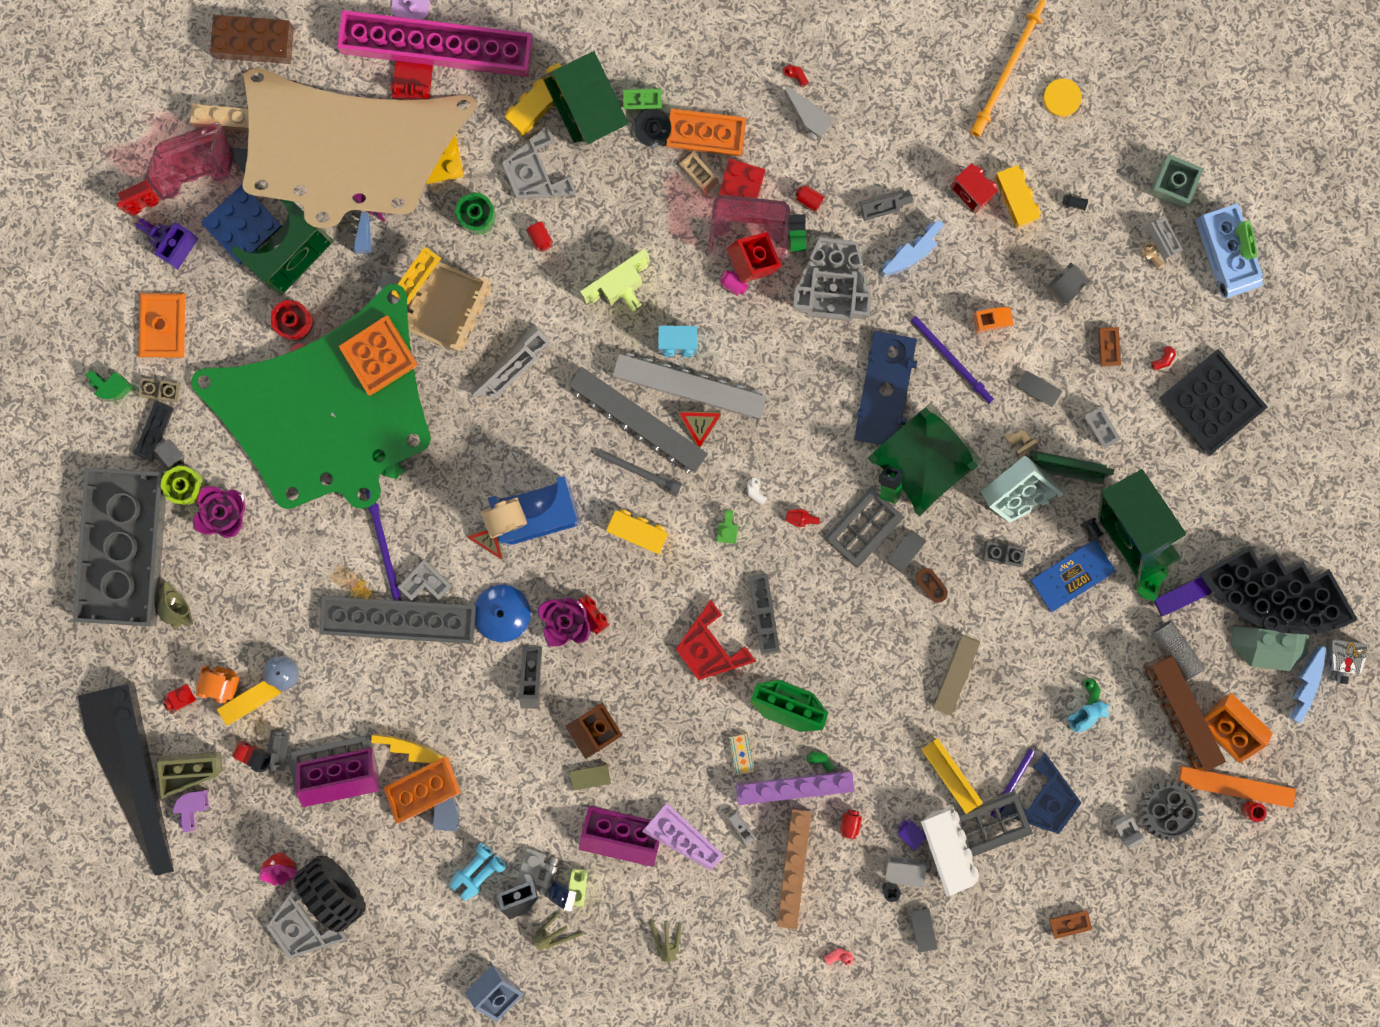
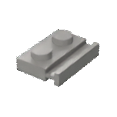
(1164, 238)

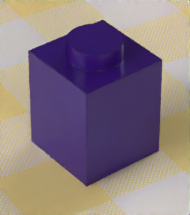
(911, 833)

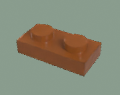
(1109, 346)
(1070, 924)

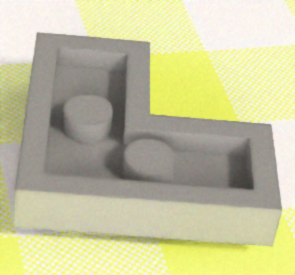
(422, 577)

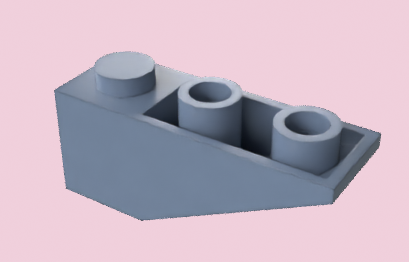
(446, 816)

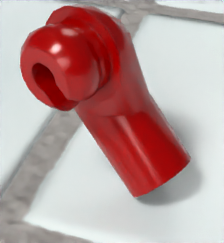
(1167, 359)

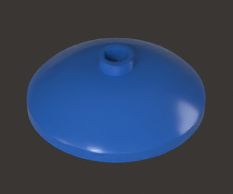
(515, 609)

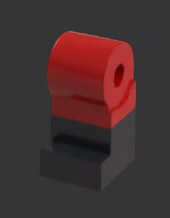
(251, 756)

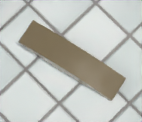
(956, 674)

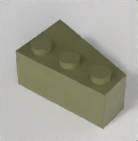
(187, 770)

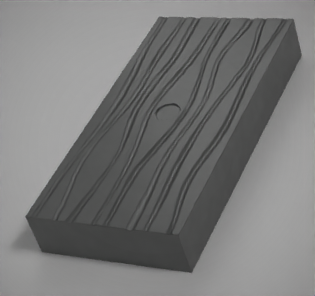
(120, 547)

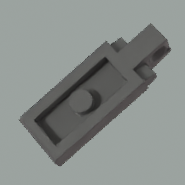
(884, 204)

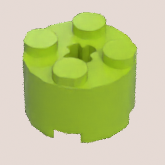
(172, 487)

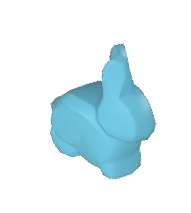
(1087, 716)

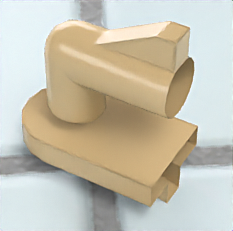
(1021, 435)

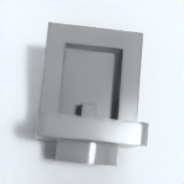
(1128, 831)

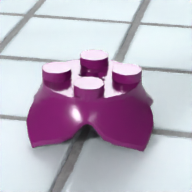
(210, 501)
(557, 630)

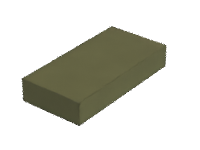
(590, 777)

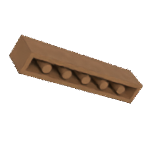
(793, 868)

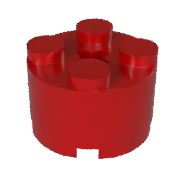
(282, 325)

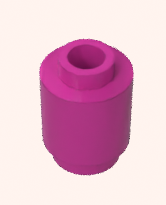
(732, 283)

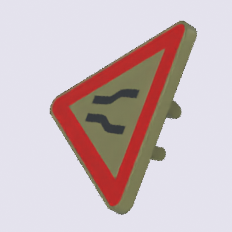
(700, 423)
(490, 544)

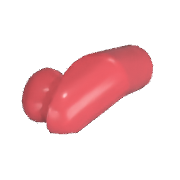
(840, 955)

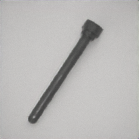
(672, 486)

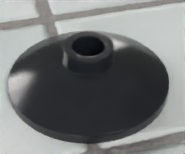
(644, 126)

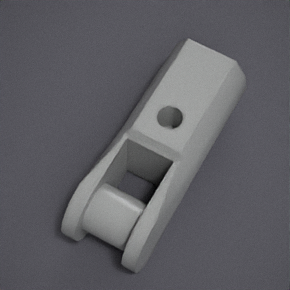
(740, 826)

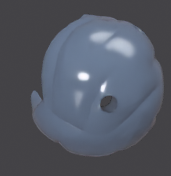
(288, 673)

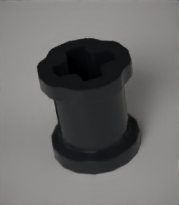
(1091, 529)
(889, 896)

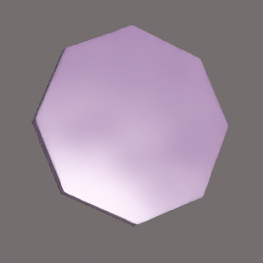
(410, 8)

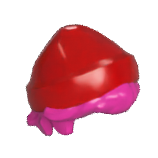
(278, 869)

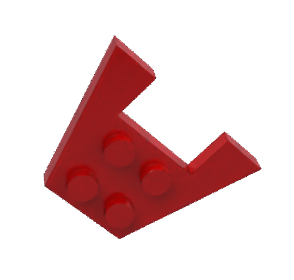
(703, 651)

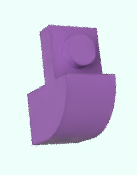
(187, 805)

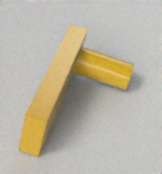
(418, 273)

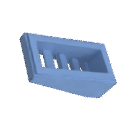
(363, 237)

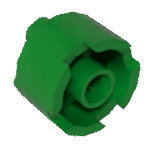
(470, 204)

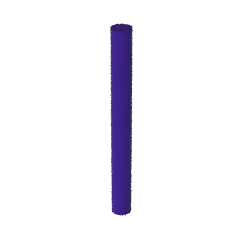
(1016, 777)

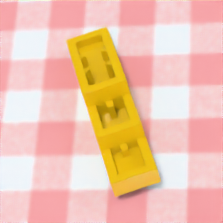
(416, 751)

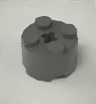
(1068, 285)

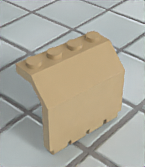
(448, 307)

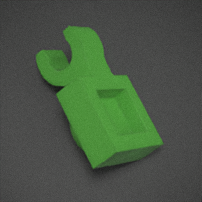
(727, 531)

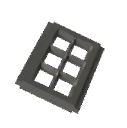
(878, 537)
(1007, 836)

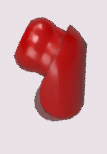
(796, 73)

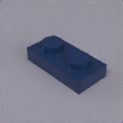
(562, 895)

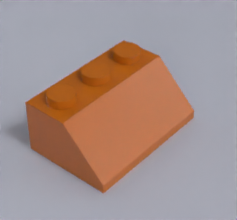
(1237, 728)

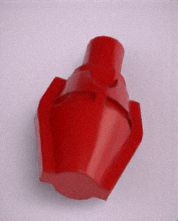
(801, 518)

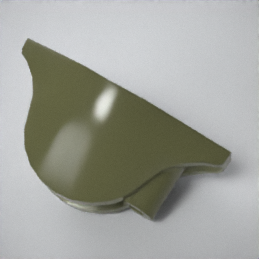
(173, 607)

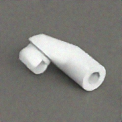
(753, 491)

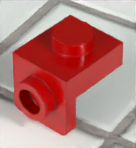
(178, 699)

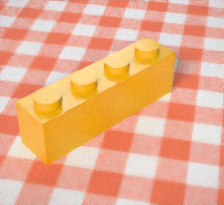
(531, 106)

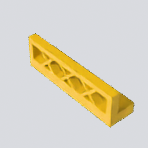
(952, 776)

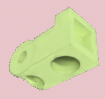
(578, 884)

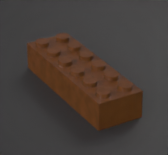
(1184, 713)

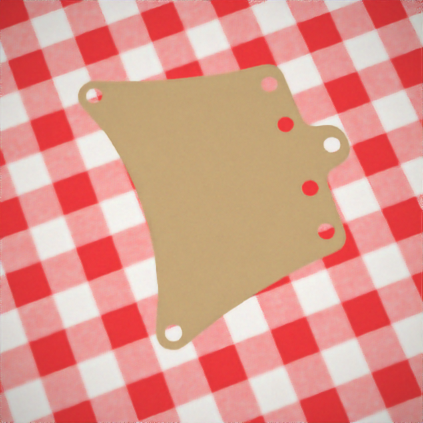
(343, 146)

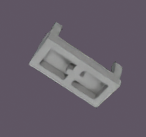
(1102, 427)
(905, 871)

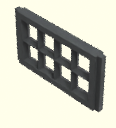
(293, 757)

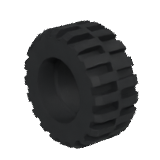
(329, 893)

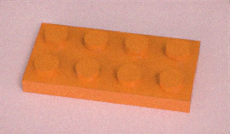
(706, 132)
(422, 790)

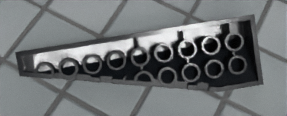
(120, 743)

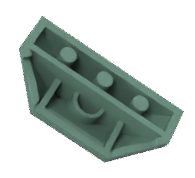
(1269, 648)

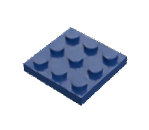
(241, 222)

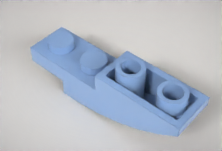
(908, 256)

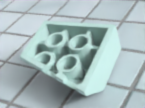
(1020, 490)

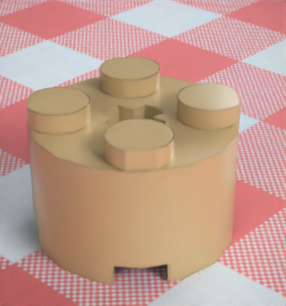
(504, 517)

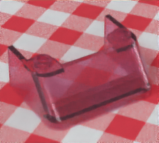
(750, 210)

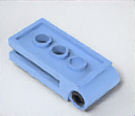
(1228, 266)

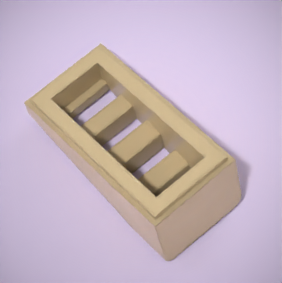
(712, 179)

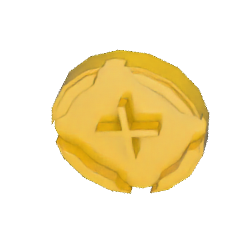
(1062, 97)

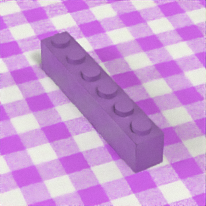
(795, 787)

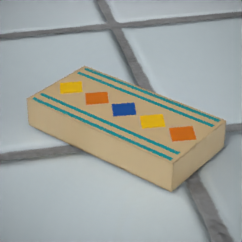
(742, 754)

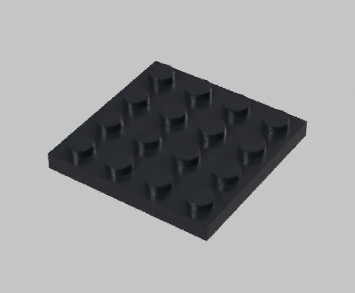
(1213, 402)

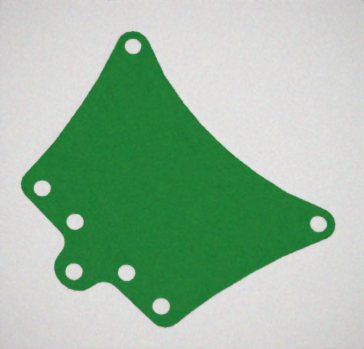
(286, 405)

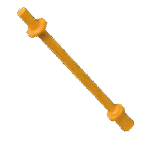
(983, 117)

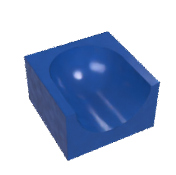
(545, 511)

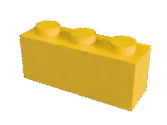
(1017, 196)
(637, 531)

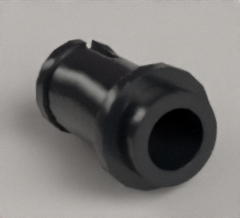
(1074, 202)

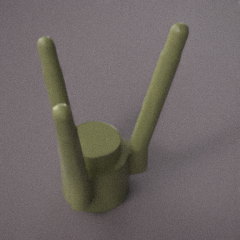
(544, 939)
(667, 951)

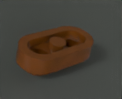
(931, 585)

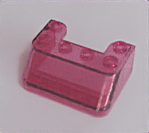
(188, 158)

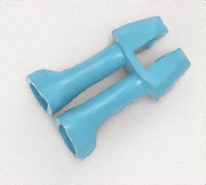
(473, 884)

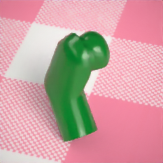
(1093, 689)

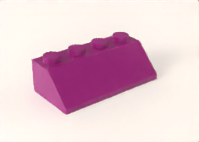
(336, 777)
(618, 836)

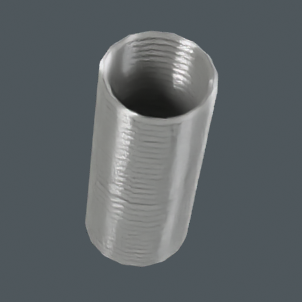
(1183, 653)

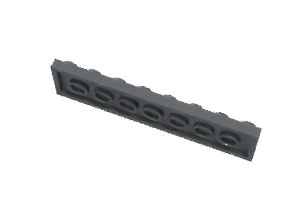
(397, 619)

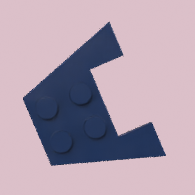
(1054, 802)

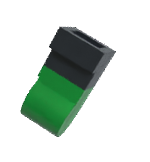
(797, 232)
(891, 487)

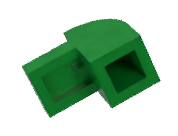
(112, 389)
(1149, 587)

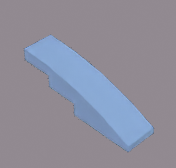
(1310, 677)

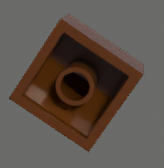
(593, 730)

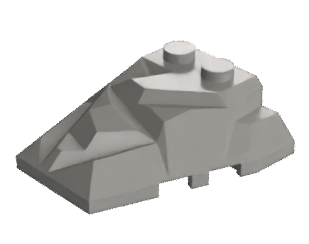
(834, 283)

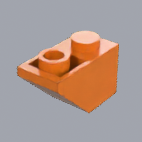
(992, 319)

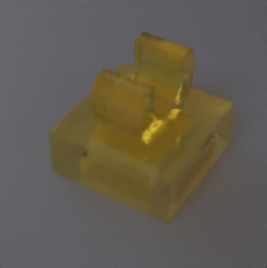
(360, 588)

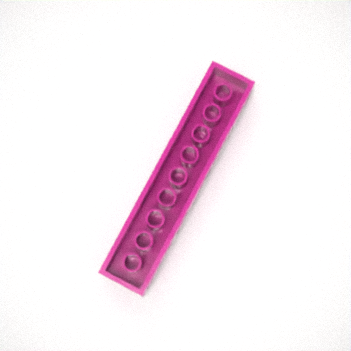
(435, 43)

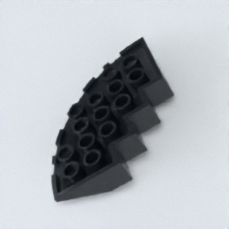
(1278, 595)

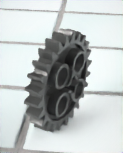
(1182, 824)

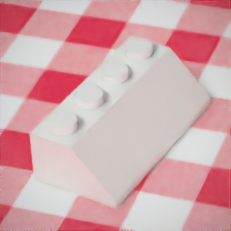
(950, 850)

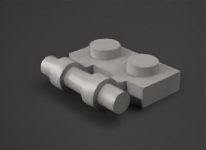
(531, 869)

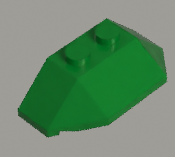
(789, 706)

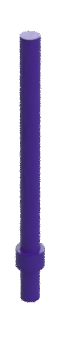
(978, 387)
(383, 548)

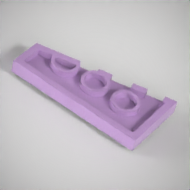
(682, 837)

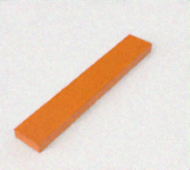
(1238, 787)

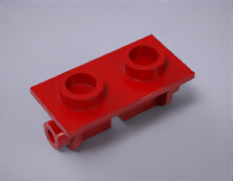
(596, 620)

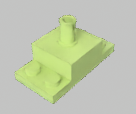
(619, 282)

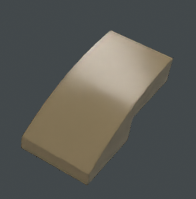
(159, 390)

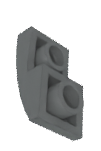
(1039, 389)
(906, 551)
(1003, 554)
(924, 930)

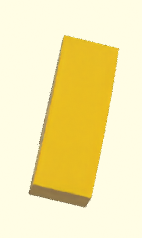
(247, 702)

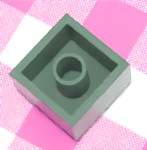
(1176, 181)

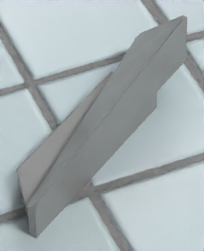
(512, 364)

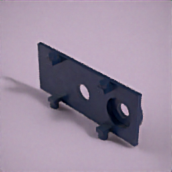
(879, 414)

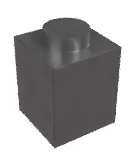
(168, 454)

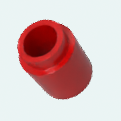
(1259, 811)
(850, 824)

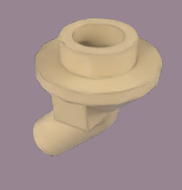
(1150, 252)

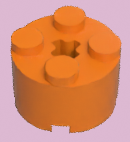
(217, 683)

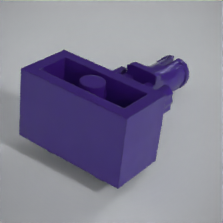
(171, 243)

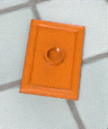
(161, 325)

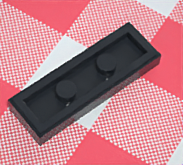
(154, 430)

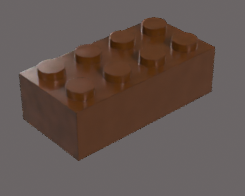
(252, 39)

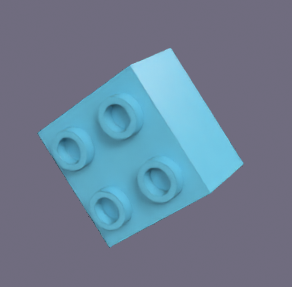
(677, 340)

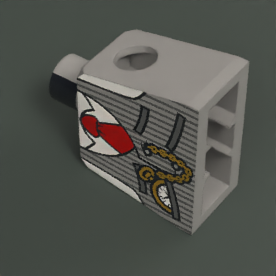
(1345, 658)

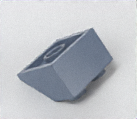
(493, 993)

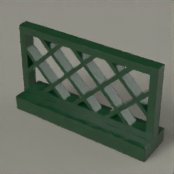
(1071, 467)

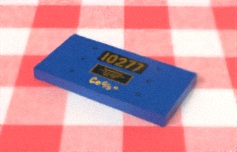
(1073, 575)

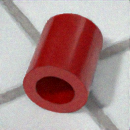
(809, 198)
(539, 236)

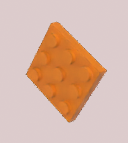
(378, 355)

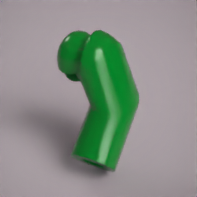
(820, 758)

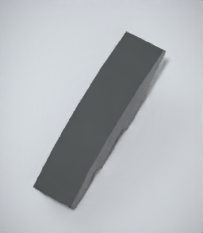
(764, 614)

